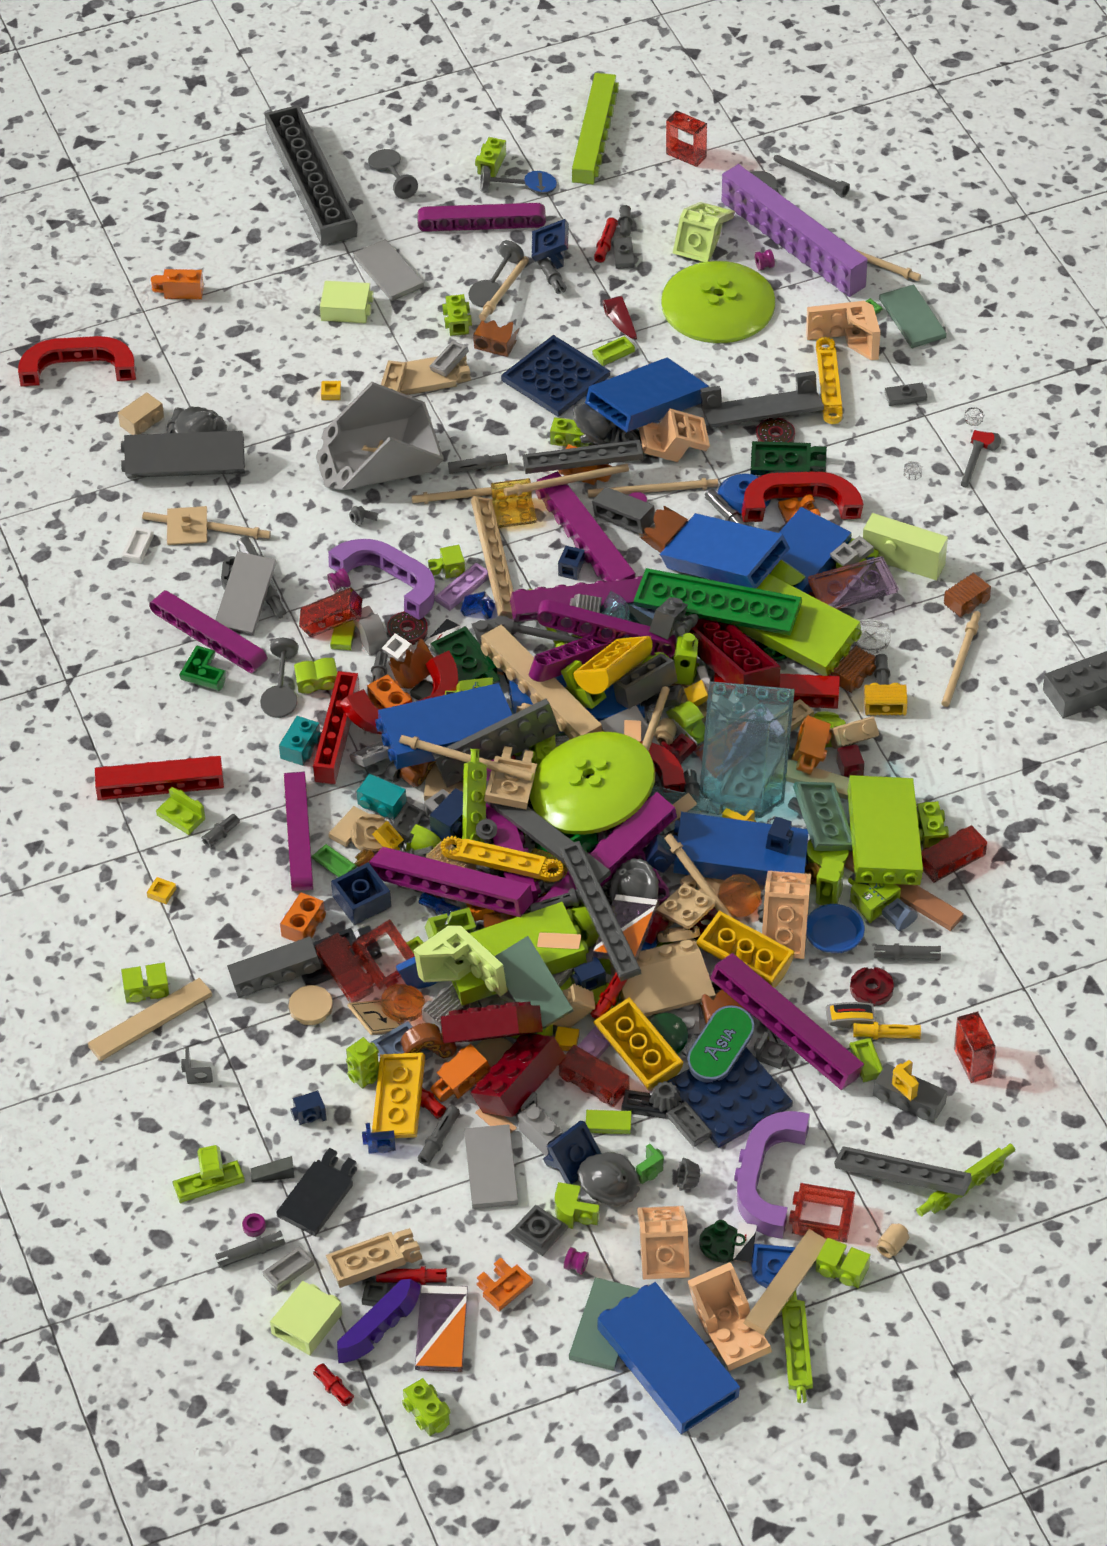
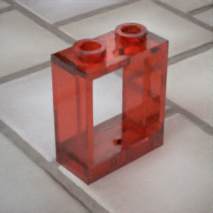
(681, 150)
(359, 948)
(975, 1044)
(825, 1196)

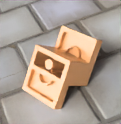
(674, 435)

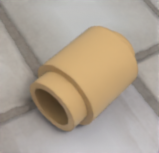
(665, 731)
(893, 1240)

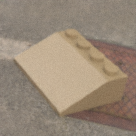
(669, 978)

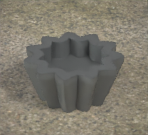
(665, 1096)
(688, 1174)

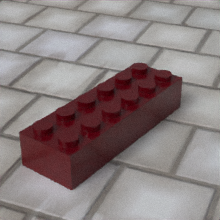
(734, 655)

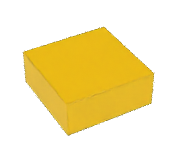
(331, 390)
(697, 693)
(161, 890)
(567, 1037)

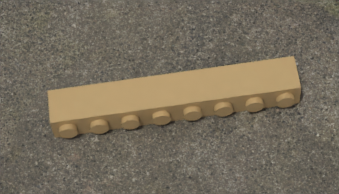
(516, 663)

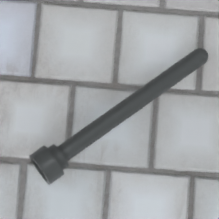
(840, 187)
(513, 627)

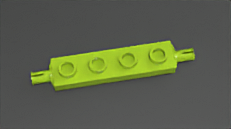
(473, 796)
(980, 1171)
(797, 1347)

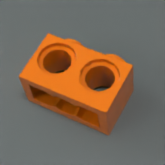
(387, 693)
(302, 918)

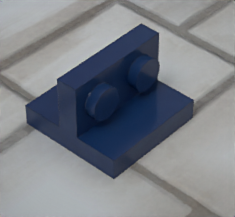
(551, 242)
(571, 1150)

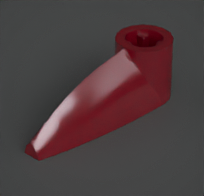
(619, 315)

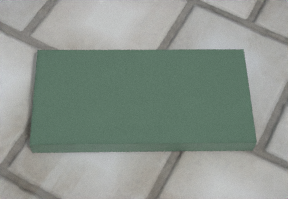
(912, 316)
(823, 816)
(532, 981)
(589, 1344)

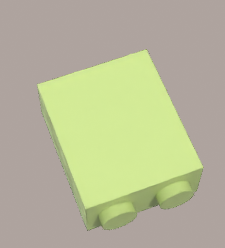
(346, 301)
(306, 1317)

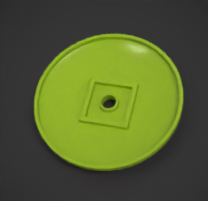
(700, 314)
(593, 804)

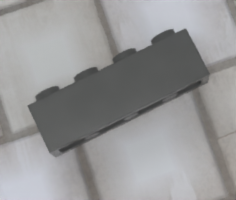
(274, 967)

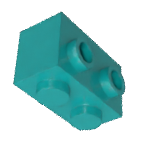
(300, 740)
(381, 796)

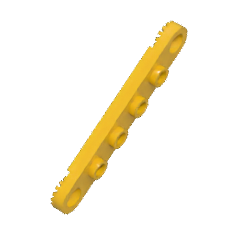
(829, 380)
(502, 858)

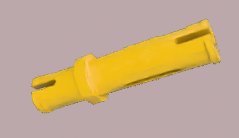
(886, 1031)

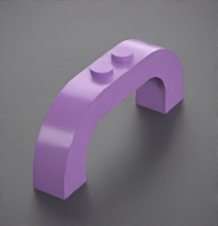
(393, 561)
(774, 1129)

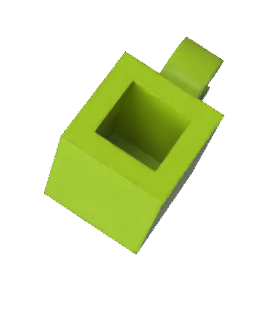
(450, 561)

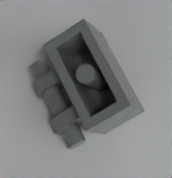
(672, 618)

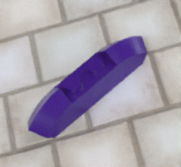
(383, 1315)

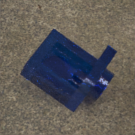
(478, 603)
(378, 1141)

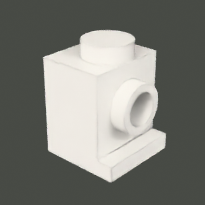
(397, 647)

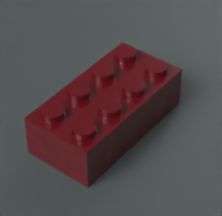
(491, 1022)
(518, 1074)

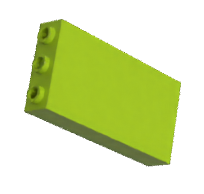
(819, 633)
(884, 830)
(507, 933)

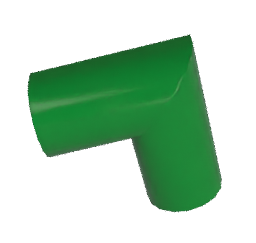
(199, 672)

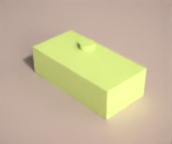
(907, 546)

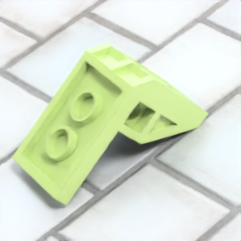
(700, 230)
(439, 957)

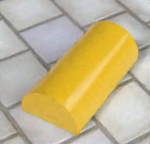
(612, 663)
(756, 950)
(639, 1044)

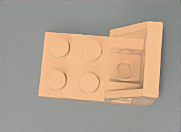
(851, 319)
(787, 909)
(664, 1242)
(722, 1311)

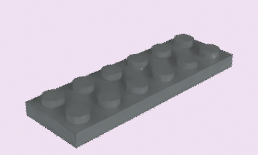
(515, 731)

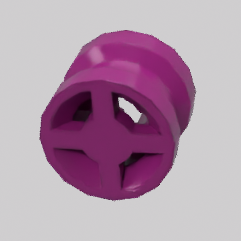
(764, 259)
(338, 579)
(576, 1260)

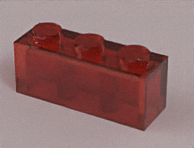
(330, 612)
(953, 853)
(345, 968)
(594, 1076)

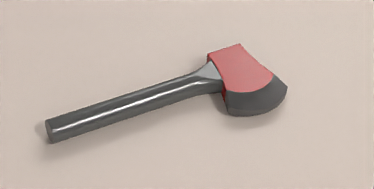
(979, 440)

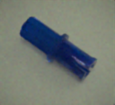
(439, 906)

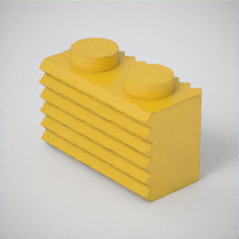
(885, 699)

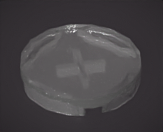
(874, 636)

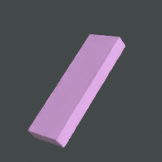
(462, 586)

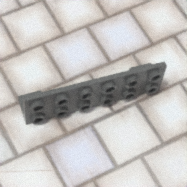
(763, 407)

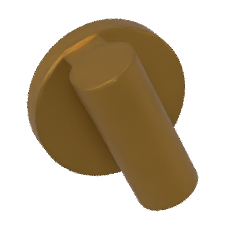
(364, 857)
(813, 869)

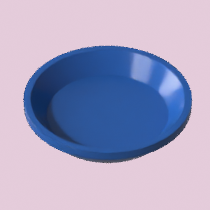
(734, 488)
(834, 928)

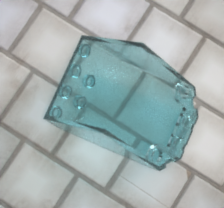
(746, 746)

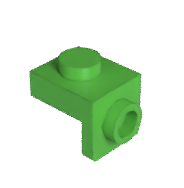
(651, 1166)

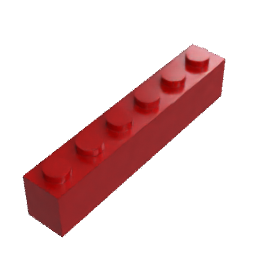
(813, 690)
(334, 730)
(158, 777)

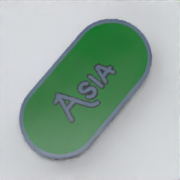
(720, 1043)

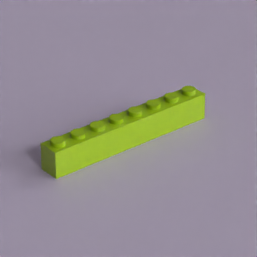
(594, 128)

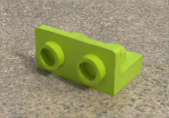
(182, 811)

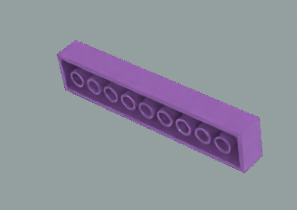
(794, 230)

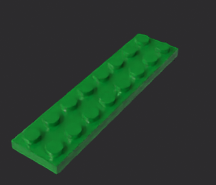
(720, 601)

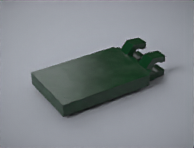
(786, 457)
(467, 655)

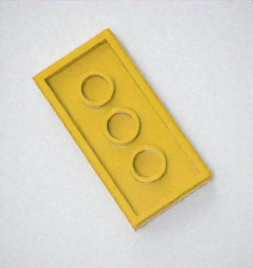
(399, 1094)

